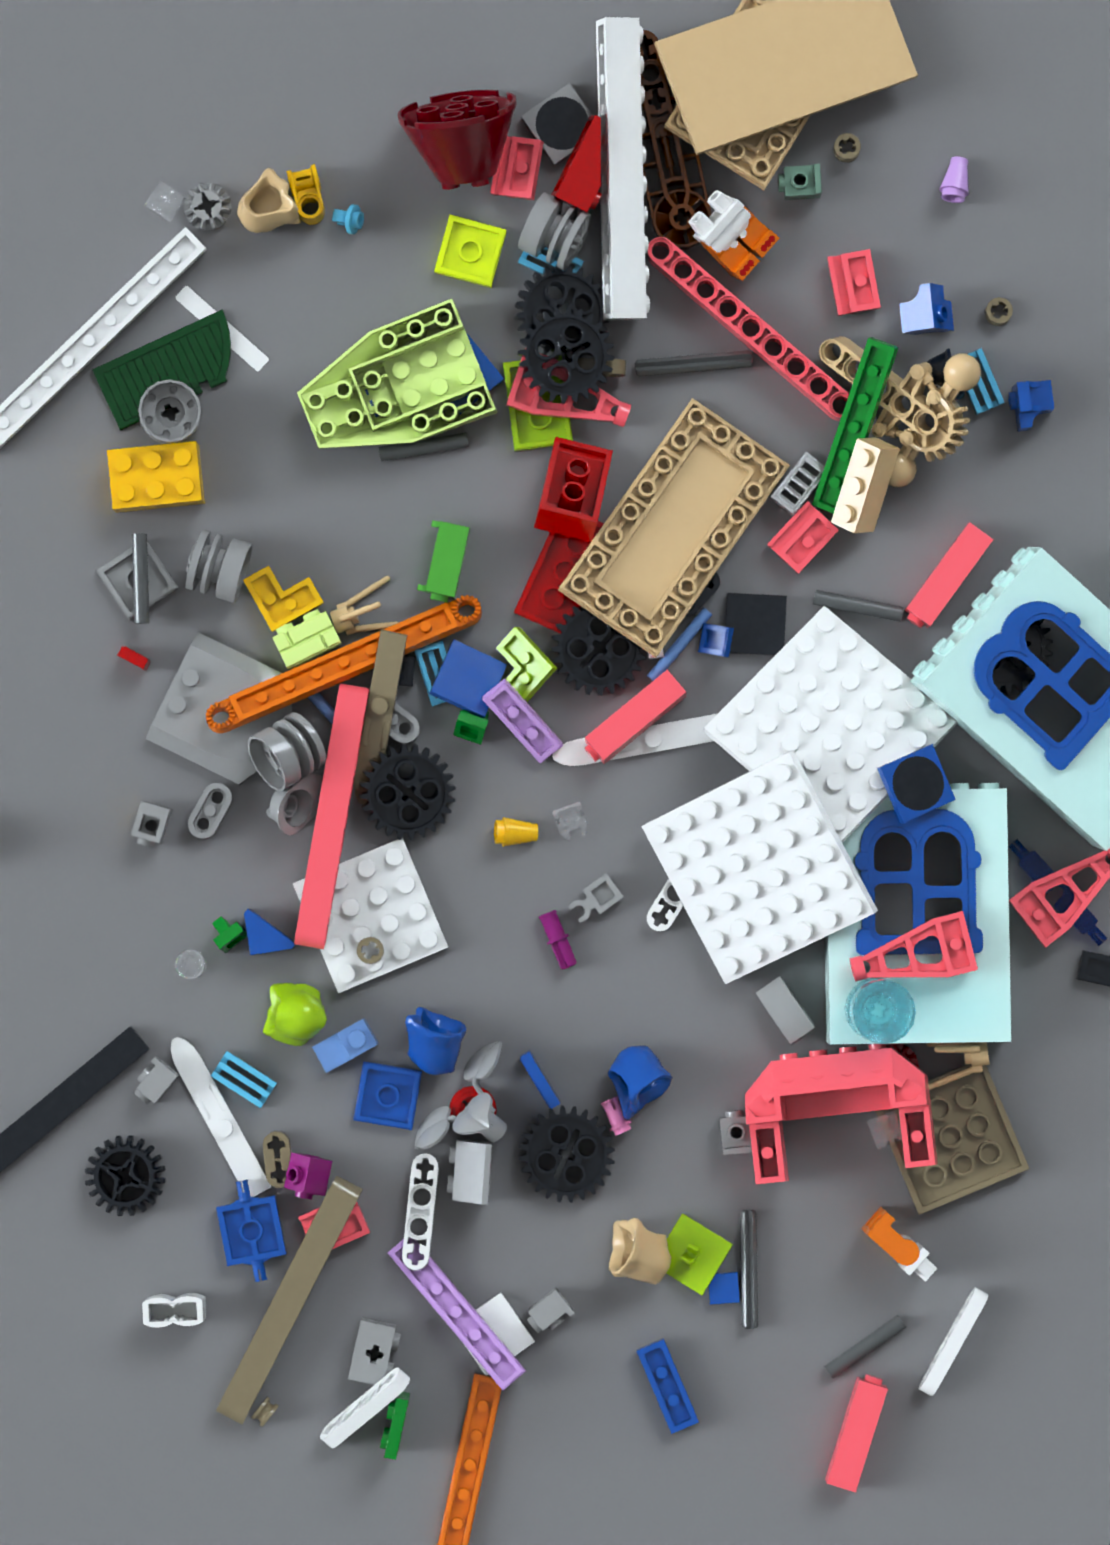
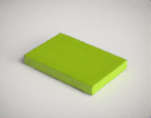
(532, 430)

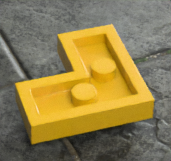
(278, 605)

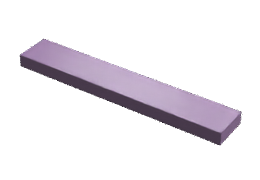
(460, 1317)

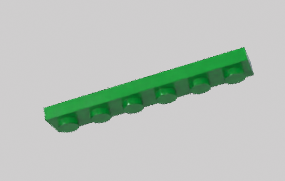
(856, 418)

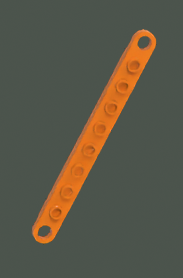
(339, 665)

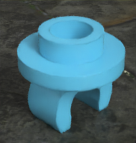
(351, 219)

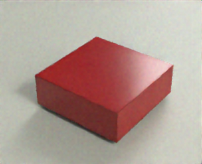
(134, 658)

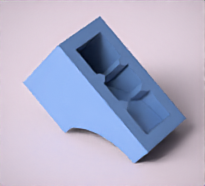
(345, 1045)

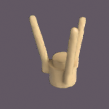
(346, 617)
(974, 1053)

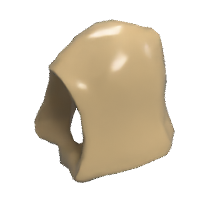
(267, 204)
(638, 1252)

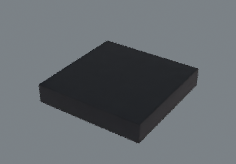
(756, 623)

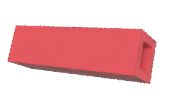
(948, 576)
(634, 717)
(856, 1433)

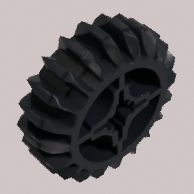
(138, 1181)

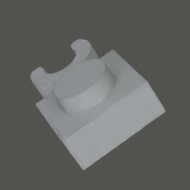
(599, 895)

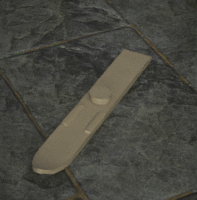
(380, 704)

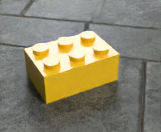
(155, 476)

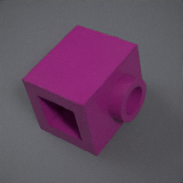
(308, 1175)

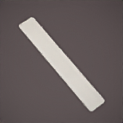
(239, 343)

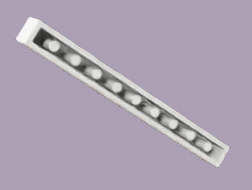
(622, 168)

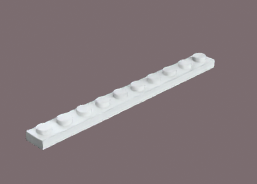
(98, 332)

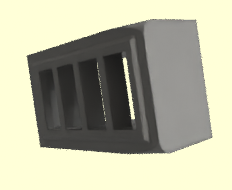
(785, 503)

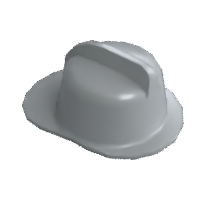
(296, 804)

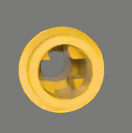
(513, 832)

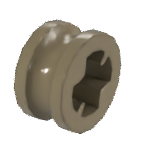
(849, 156)
(993, 304)
(374, 958)
(264, 1411)

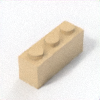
(865, 485)

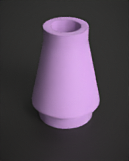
(955, 183)

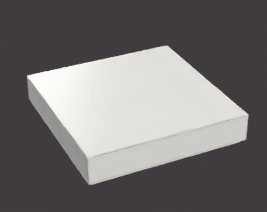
(505, 1324)

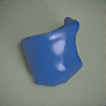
(434, 1042)
(638, 1078)

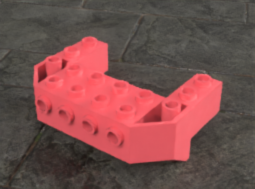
(837, 1086)

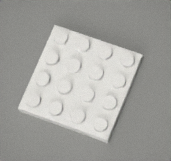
(379, 899)

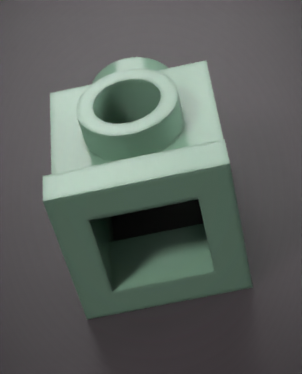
(809, 190)

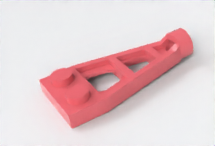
(528, 401)
(1040, 915)
(953, 942)

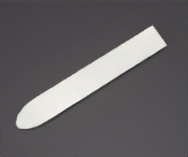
(654, 739)
(218, 1116)

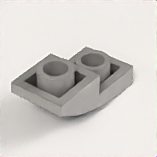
(786, 1010)

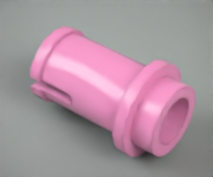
(615, 1116)

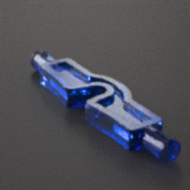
(1037, 868)

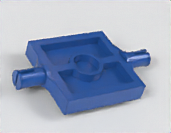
(251, 1230)

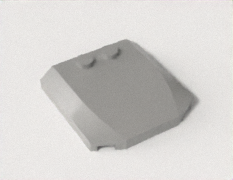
(205, 677)

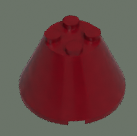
(460, 134)

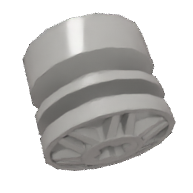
(552, 230)
(179, 397)
(218, 566)
(286, 751)

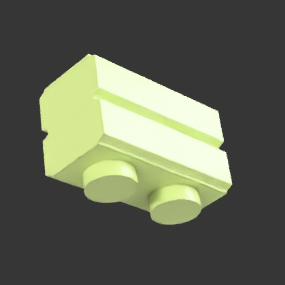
(306, 640)

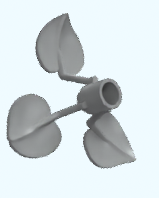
(477, 1116)

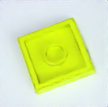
(470, 251)

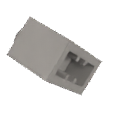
(369, 1334)

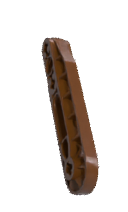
(655, 119)

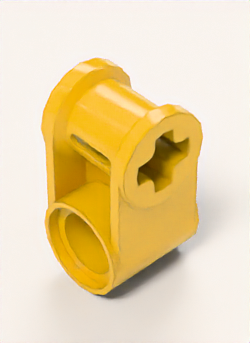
(306, 189)

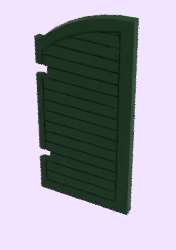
(186, 355)

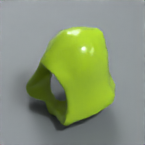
(294, 1013)

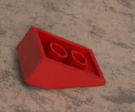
(582, 173)
(573, 489)

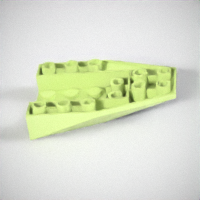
(411, 378)

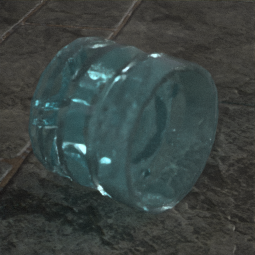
(895, 1018)

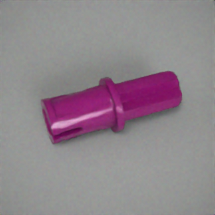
(558, 939)

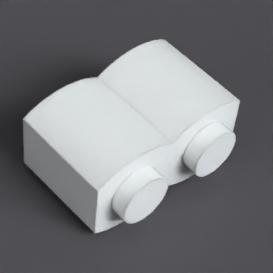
(183, 1310)

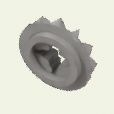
(220, 212)

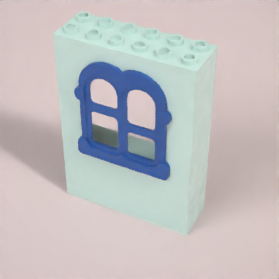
(1066, 774)
(947, 1008)

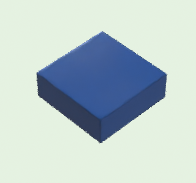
(716, 640)
(724, 1288)

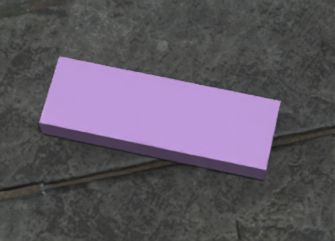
(522, 721)

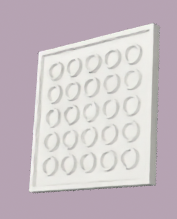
(838, 712)
(759, 867)

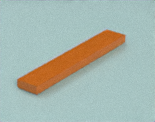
(470, 1461)

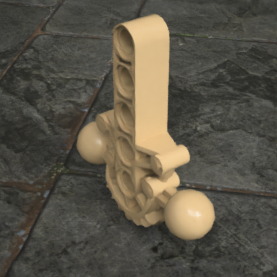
(960, 374)

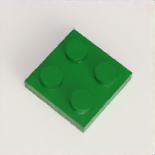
(392, 1435)

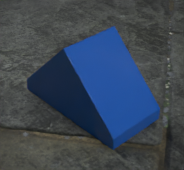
(264, 936)

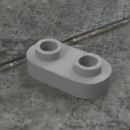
(399, 717)
(210, 810)

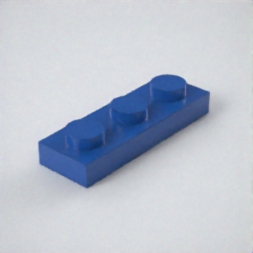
(667, 1386)

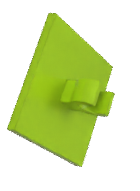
(695, 1253)

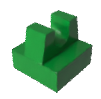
(471, 727)
(229, 934)

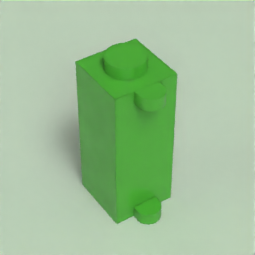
(446, 561)

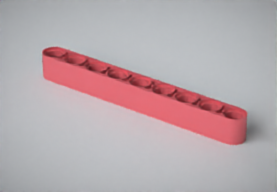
(744, 315)
(331, 816)

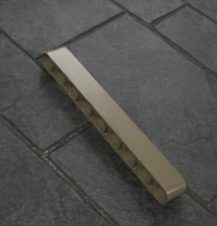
(289, 1299)

